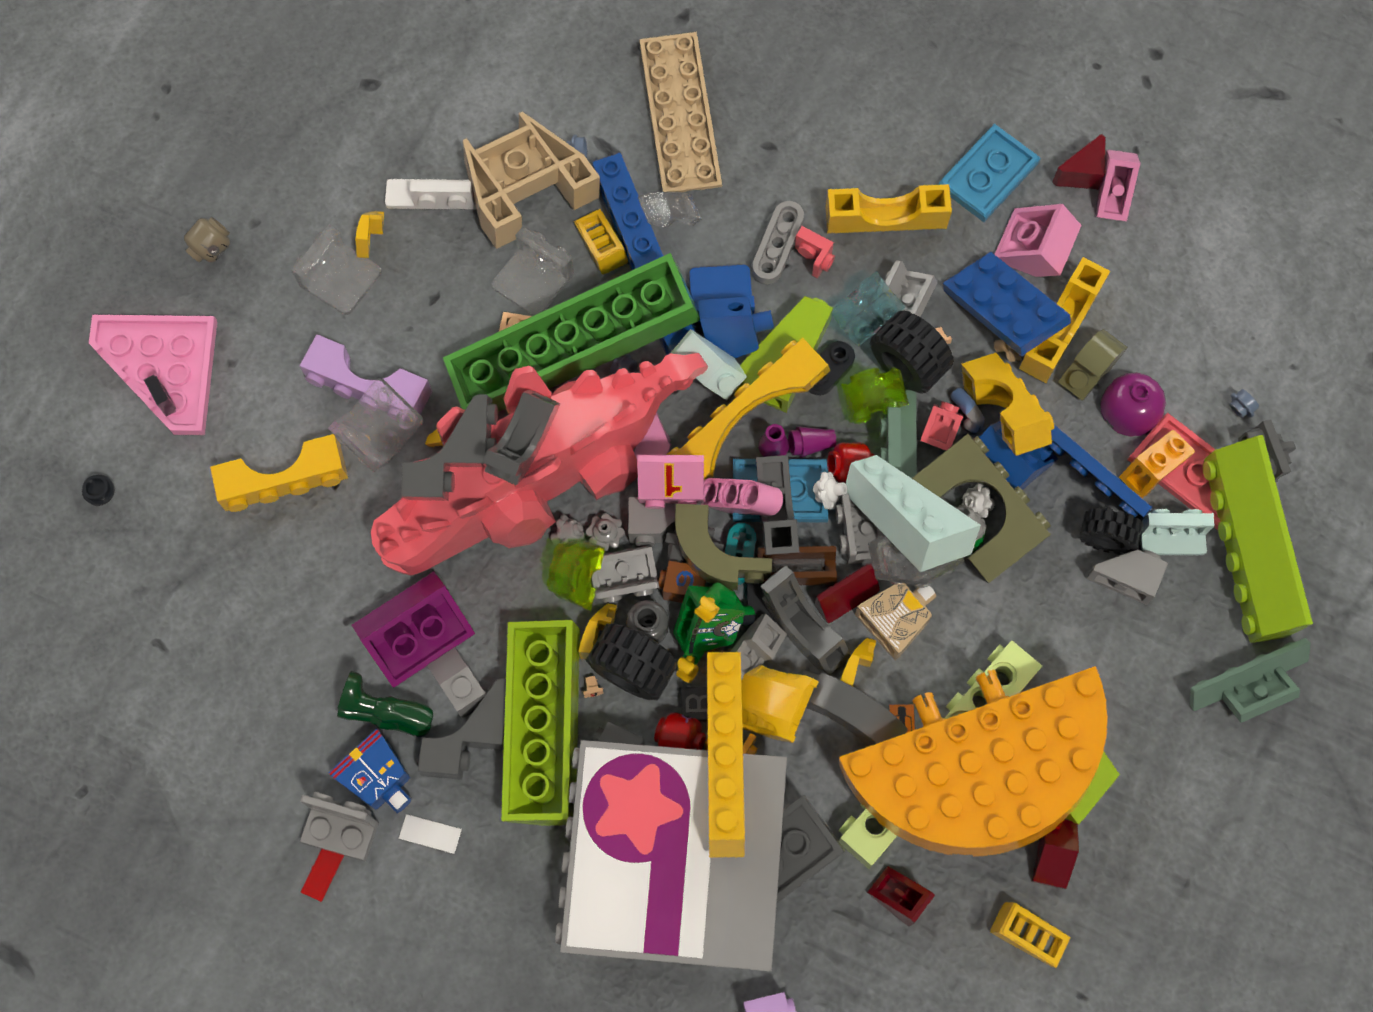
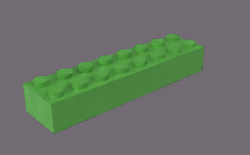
(578, 332)

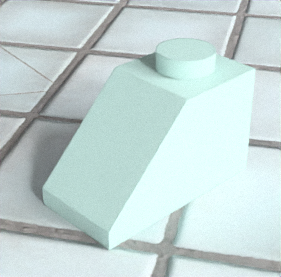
(723, 370)

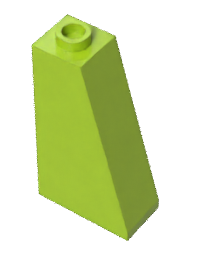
(807, 321)

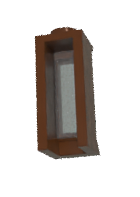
(810, 565)

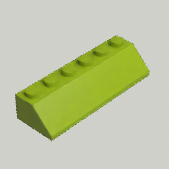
(1256, 541)
(540, 722)

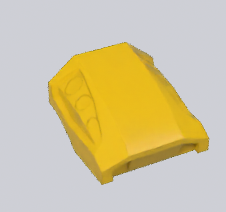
(774, 702)

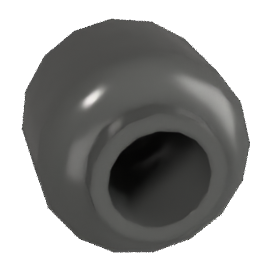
(652, 613)

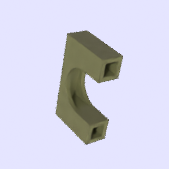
(1021, 529)

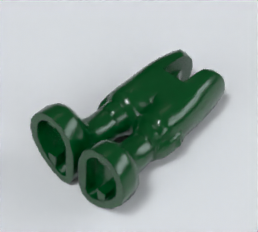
(386, 712)

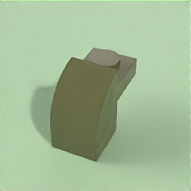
(1092, 363)

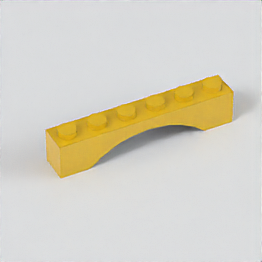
(792, 373)
(725, 755)

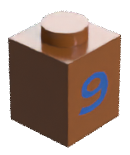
(677, 579)

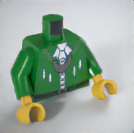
(706, 622)

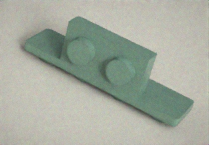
(900, 436)
(1255, 685)

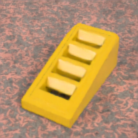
(609, 257)
(1004, 921)

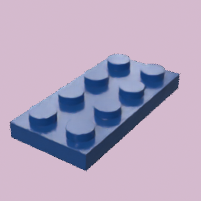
(1006, 303)
(1106, 481)

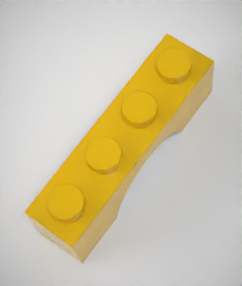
(919, 210)
(1075, 300)
(1023, 421)
(317, 465)

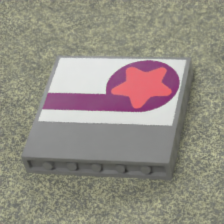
(644, 866)

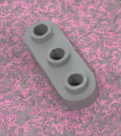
(780, 232)

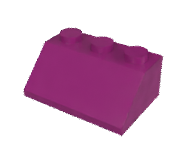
(413, 629)

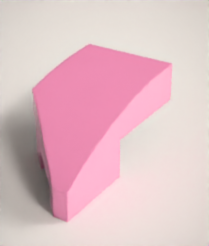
(655, 441)

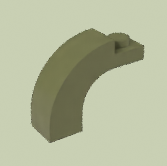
(706, 558)

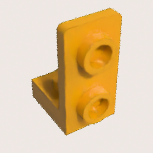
(1156, 463)

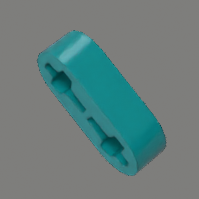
(732, 543)

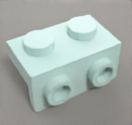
(1176, 532)

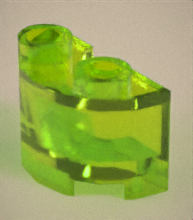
(873, 392)
(572, 571)

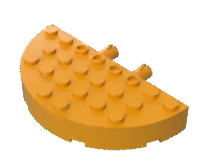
(989, 773)

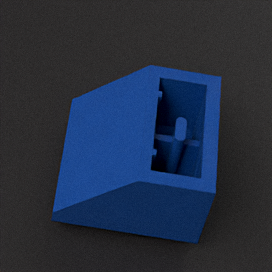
(1021, 468)

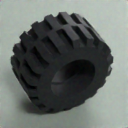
(912, 348)
(632, 661)

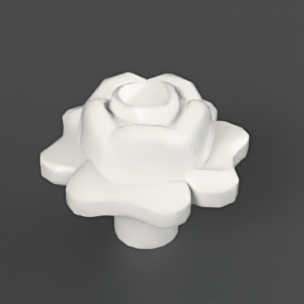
(828, 490)
(978, 500)

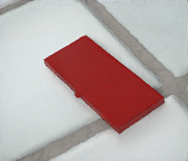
(322, 874)

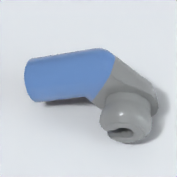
(970, 409)

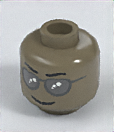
(207, 240)

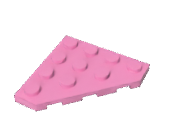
(168, 347)

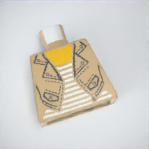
(896, 616)

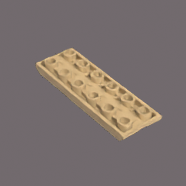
(680, 113)

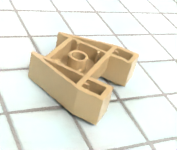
(521, 167)

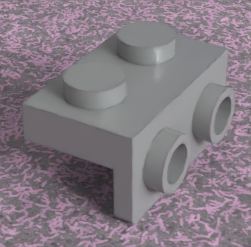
(911, 287)
(857, 531)
(626, 573)

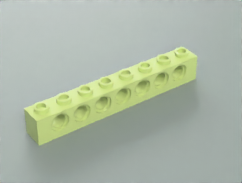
(1018, 668)

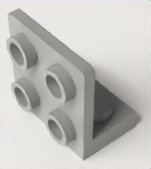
(338, 828)

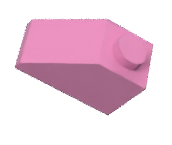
(1117, 185)

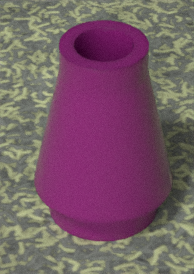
(807, 441)
(773, 442)

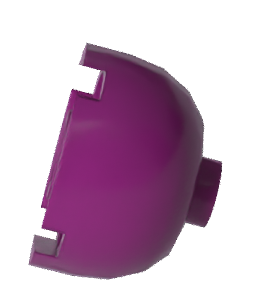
(1133, 404)

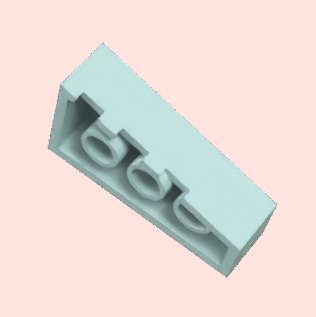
(910, 515)

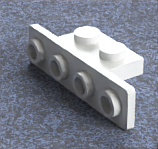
(429, 194)

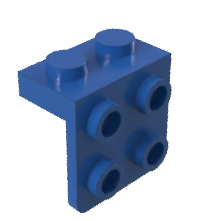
(720, 283)

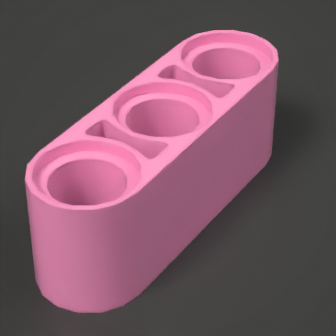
(742, 496)

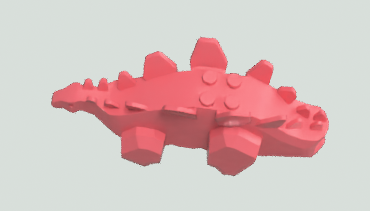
(586, 443)

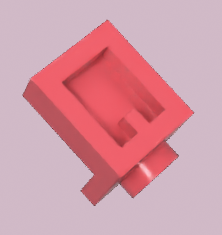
(815, 246)
(942, 426)

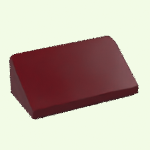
(847, 594)

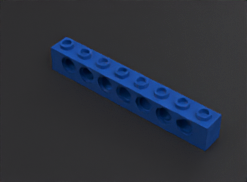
(631, 224)

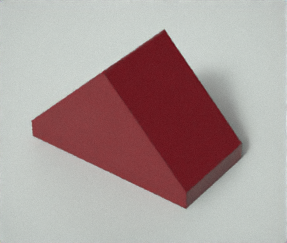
(1085, 167)
(1057, 856)
(901, 895)

